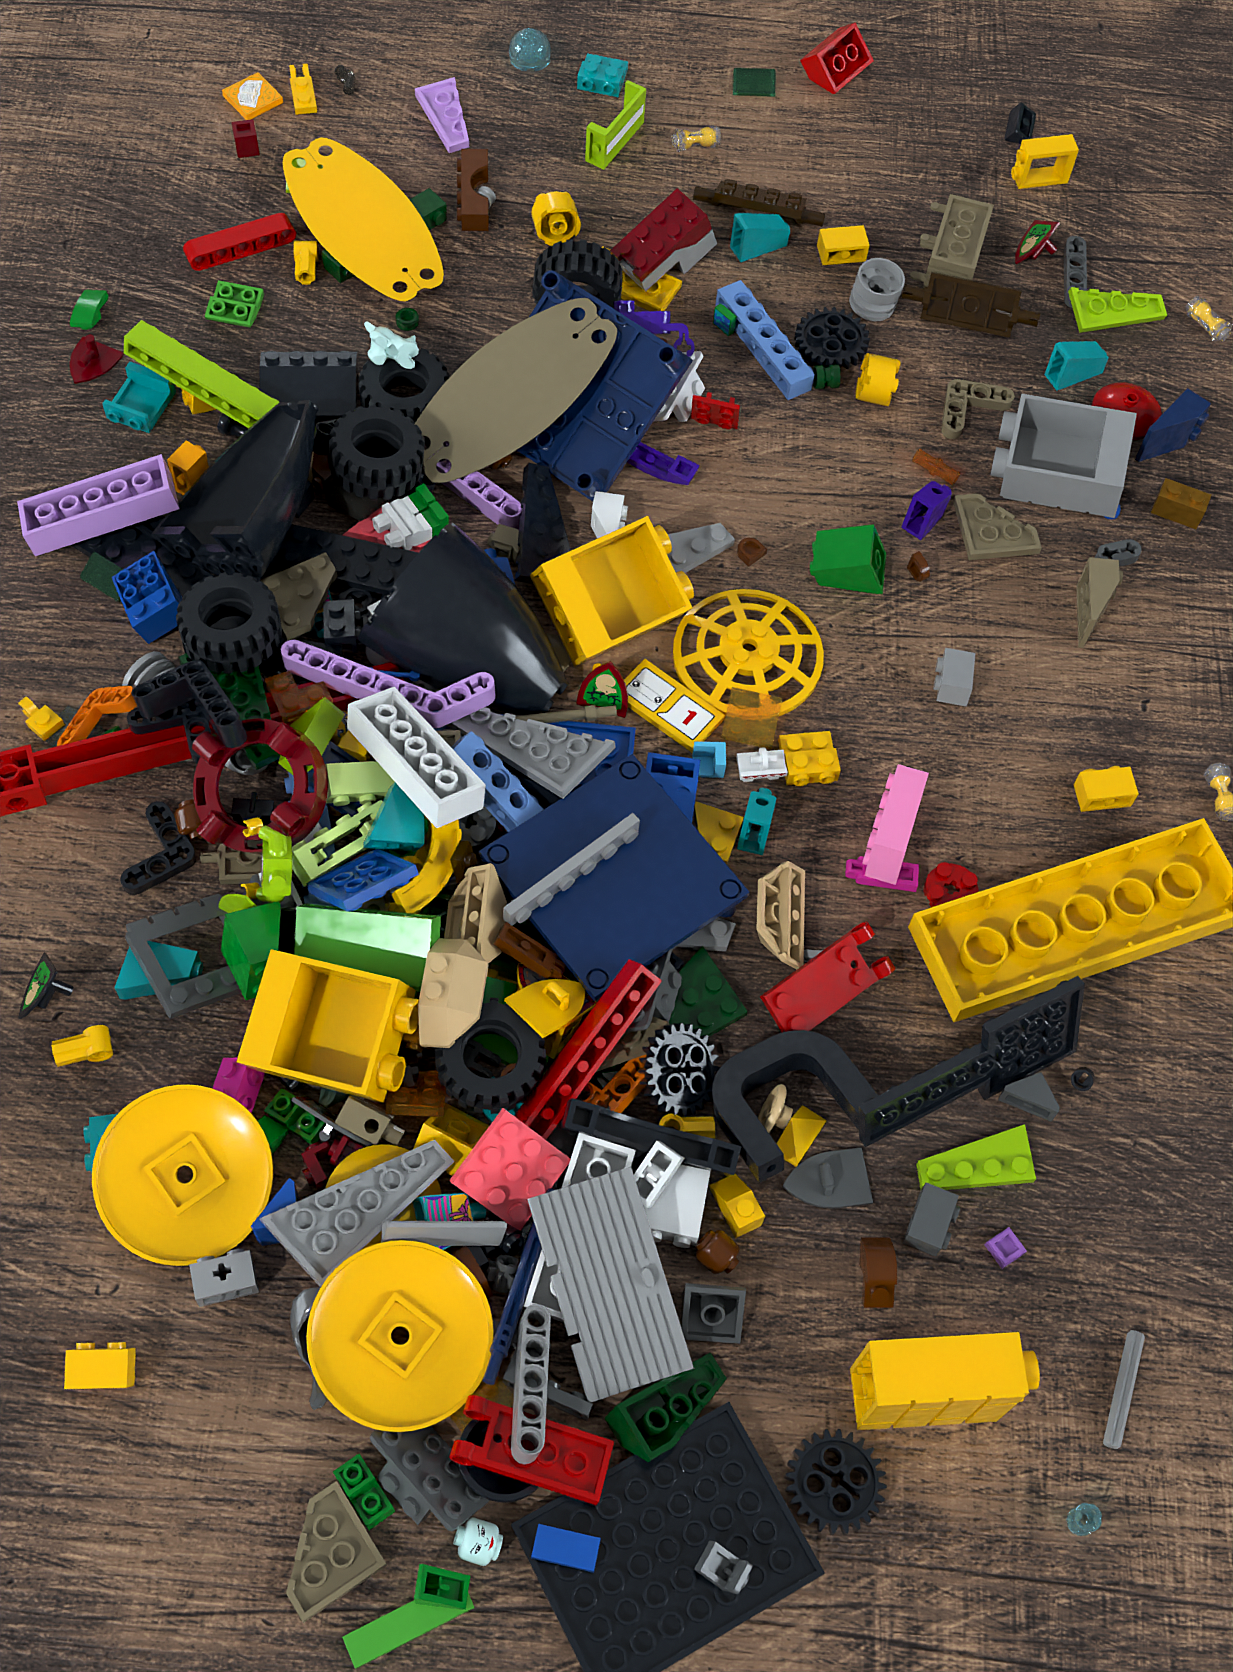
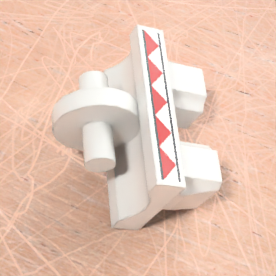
(761, 765)

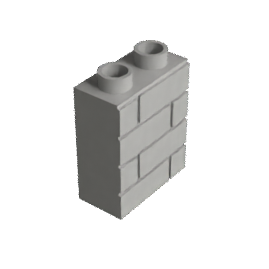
(1064, 455)

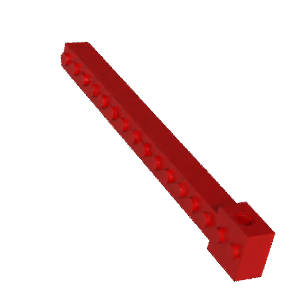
(33, 775)

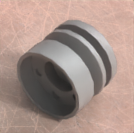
(877, 289)
(146, 668)

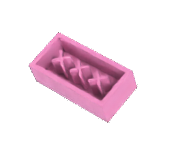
(894, 824)

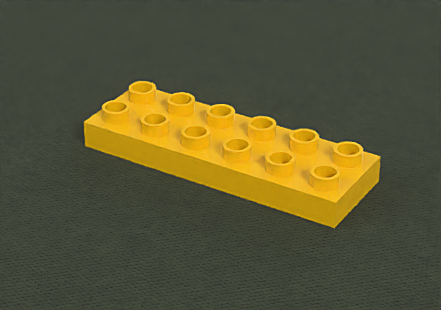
(1076, 919)

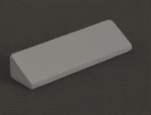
(445, 1232)

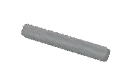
(1123, 1389)

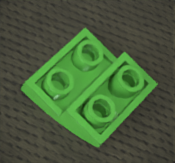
(234, 304)

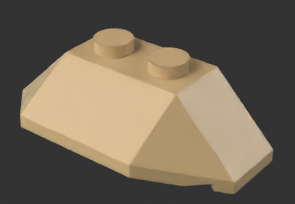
(477, 910)
(782, 913)
(450, 992)

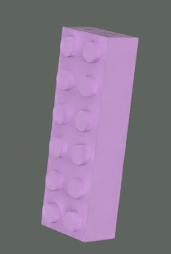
(97, 505)

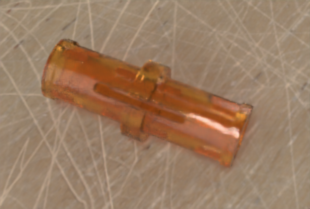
(922, 459)

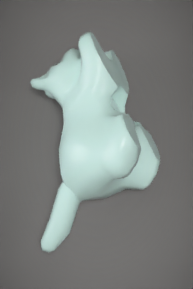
(390, 345)

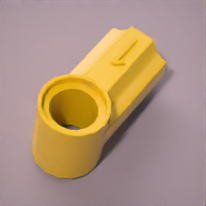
(305, 261)
(91, 1046)
(696, 1125)

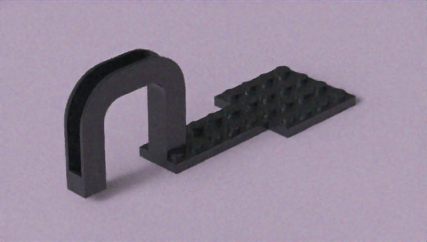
(1010, 1050)

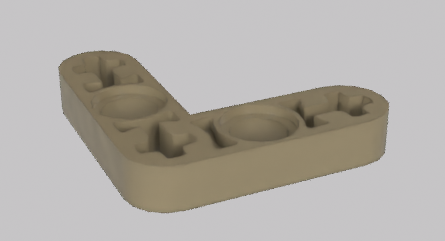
(961, 401)

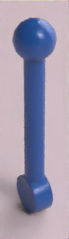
(413, 676)

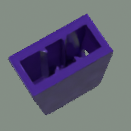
(931, 499)

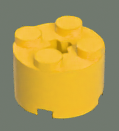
(555, 217)
(877, 379)

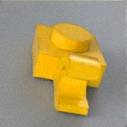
(41, 721)

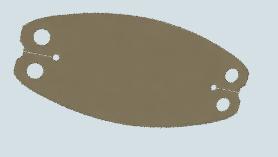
(513, 389)

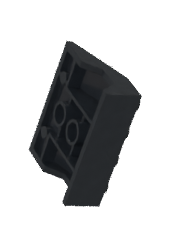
(317, 376)

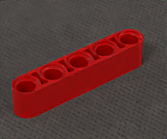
(239, 241)

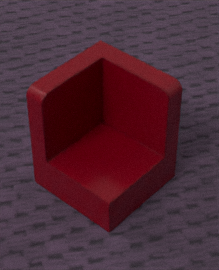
(245, 138)

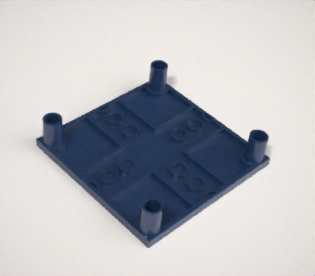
(617, 407)
(629, 904)

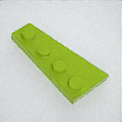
(1107, 310)
(983, 1163)

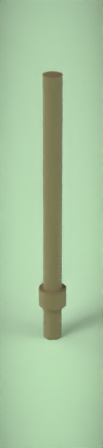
(589, 713)

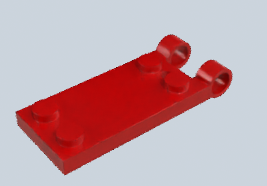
(825, 983)
(568, 1463)

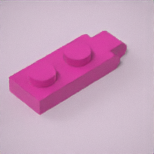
(906, 880)

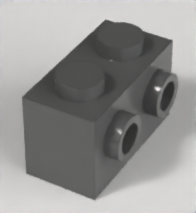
(931, 1220)

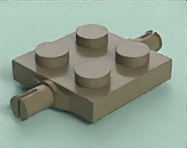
(235, 865)

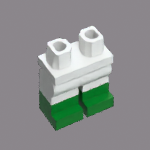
(411, 519)

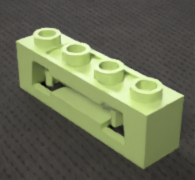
(305, 863)

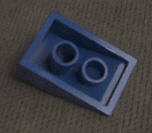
(1175, 426)

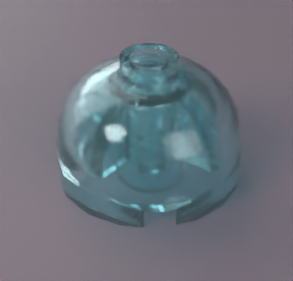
(529, 49)

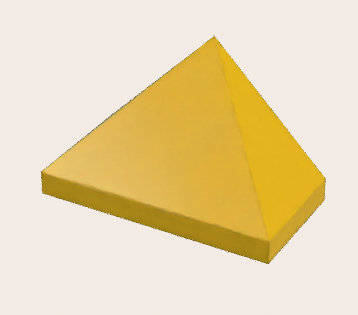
(800, 1134)

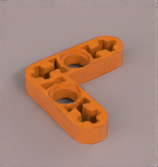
(99, 702)
(624, 1076)

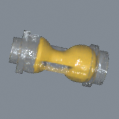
(706, 137)
(1200, 311)
(1219, 779)

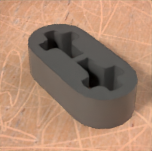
(1116, 551)

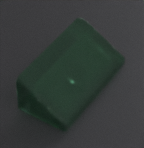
(754, 82)
(99, 573)

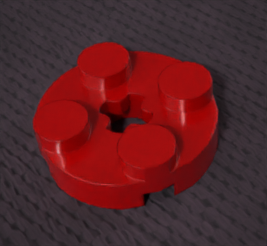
(949, 874)

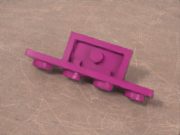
(239, 1082)

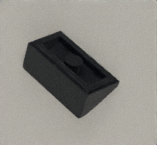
(1020, 124)

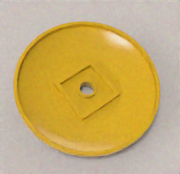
(139, 1165)
(352, 1341)

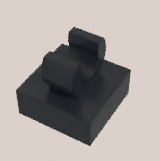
(481, 1254)

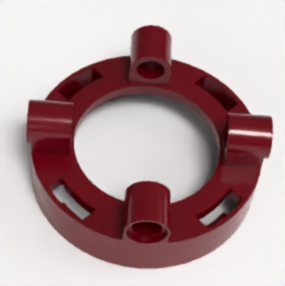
(289, 818)

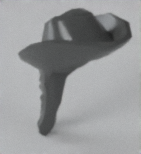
(298, 1320)

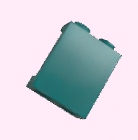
(140, 398)

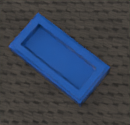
(565, 1548)

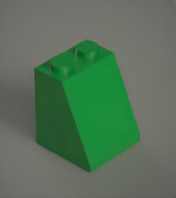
(849, 559)
(248, 942)

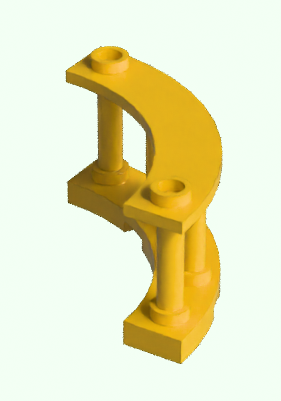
(436, 871)

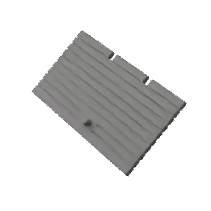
(610, 1284)

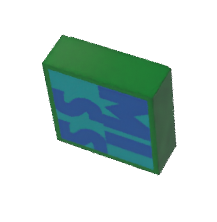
(724, 319)

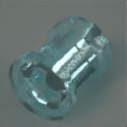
(1092, 1524)

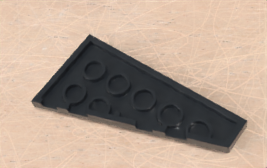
(541, 523)

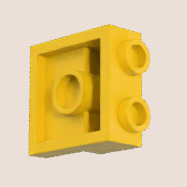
(810, 758)

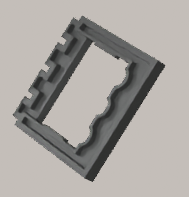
(191, 993)

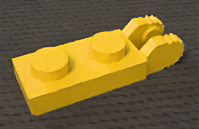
(302, 91)

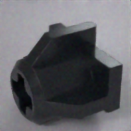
(251, 808)

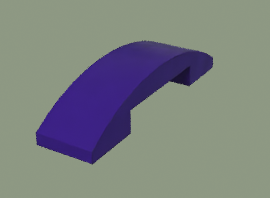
(662, 466)

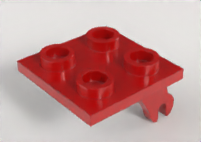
(717, 412)

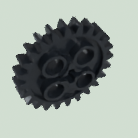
(832, 338)
(682, 1091)
(820, 1505)

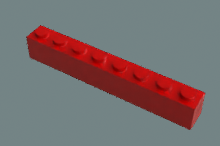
(588, 1048)

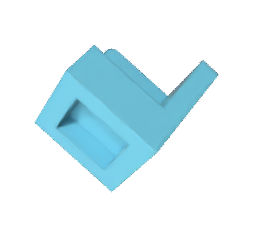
(712, 758)

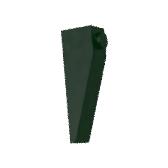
(662, 1413)

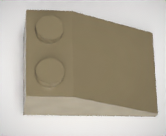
(1094, 592)

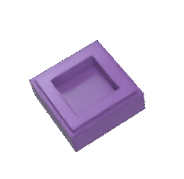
(1005, 1248)

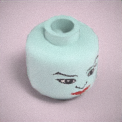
(478, 1541)

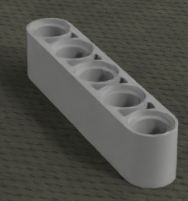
(525, 1396)

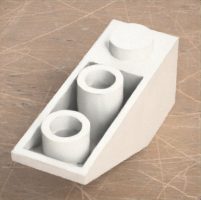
(607, 513)

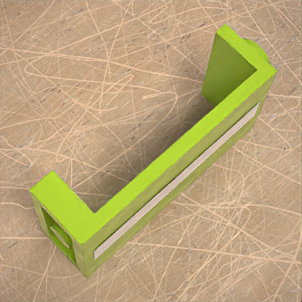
(605, 143)

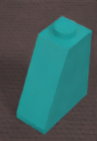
(757, 234)
(1075, 363)
(397, 824)
(176, 962)

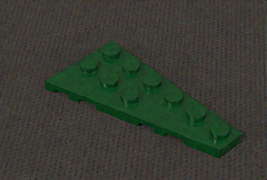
(248, 697)
(701, 1000)

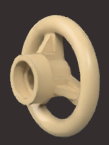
(774, 1110)

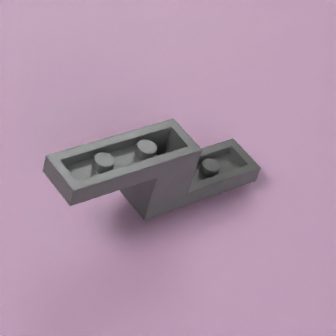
(573, 1403)

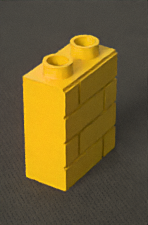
(613, 589)
(329, 1026)
(941, 1380)

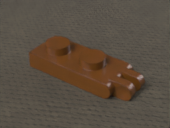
(529, 952)

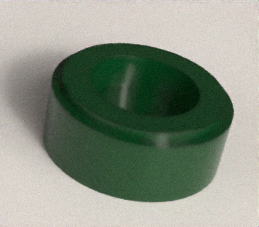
(407, 319)

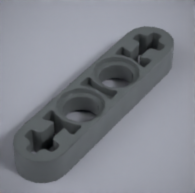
(1072, 271)

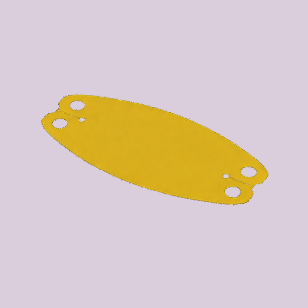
(362, 219)

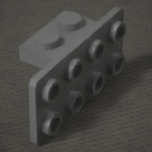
(663, 999)
(425, 1477)

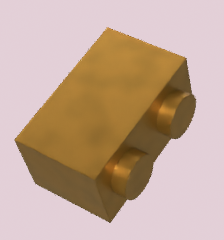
(1181, 503)

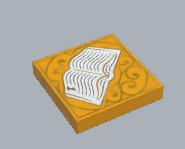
(252, 96)

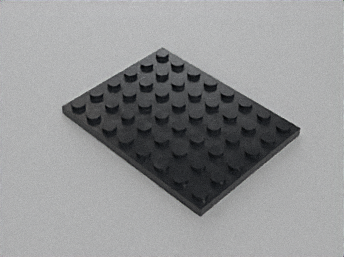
(654, 1523)

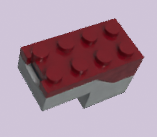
(669, 236)

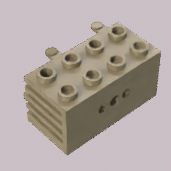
(958, 239)

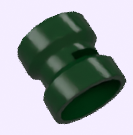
(826, 376)

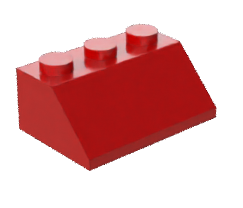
(837, 58)

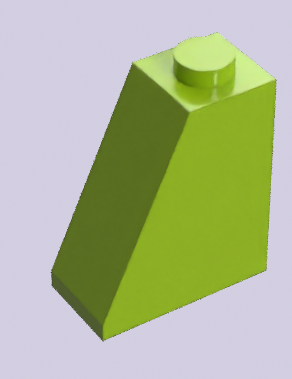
(318, 725)

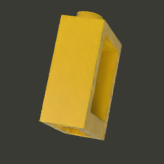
(1060, 146)

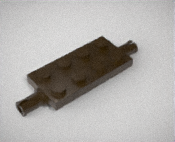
(761, 200)
(971, 304)

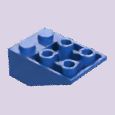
(148, 597)
(677, 778)

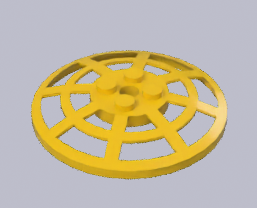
(746, 662)

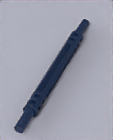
(514, 1304)

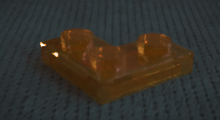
(293, 701)
(424, 1101)

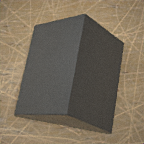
(712, 1313)

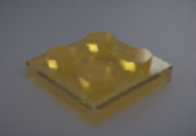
(751, 718)

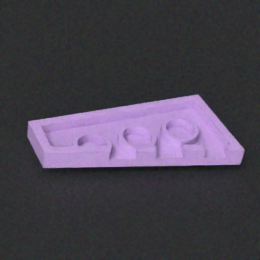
(444, 111)

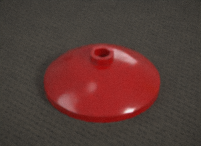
(1132, 399)

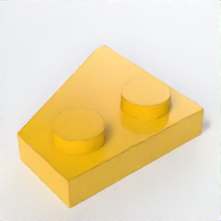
(718, 828)

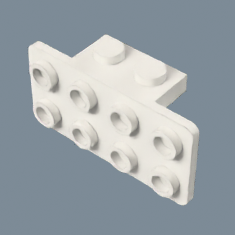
(681, 398)

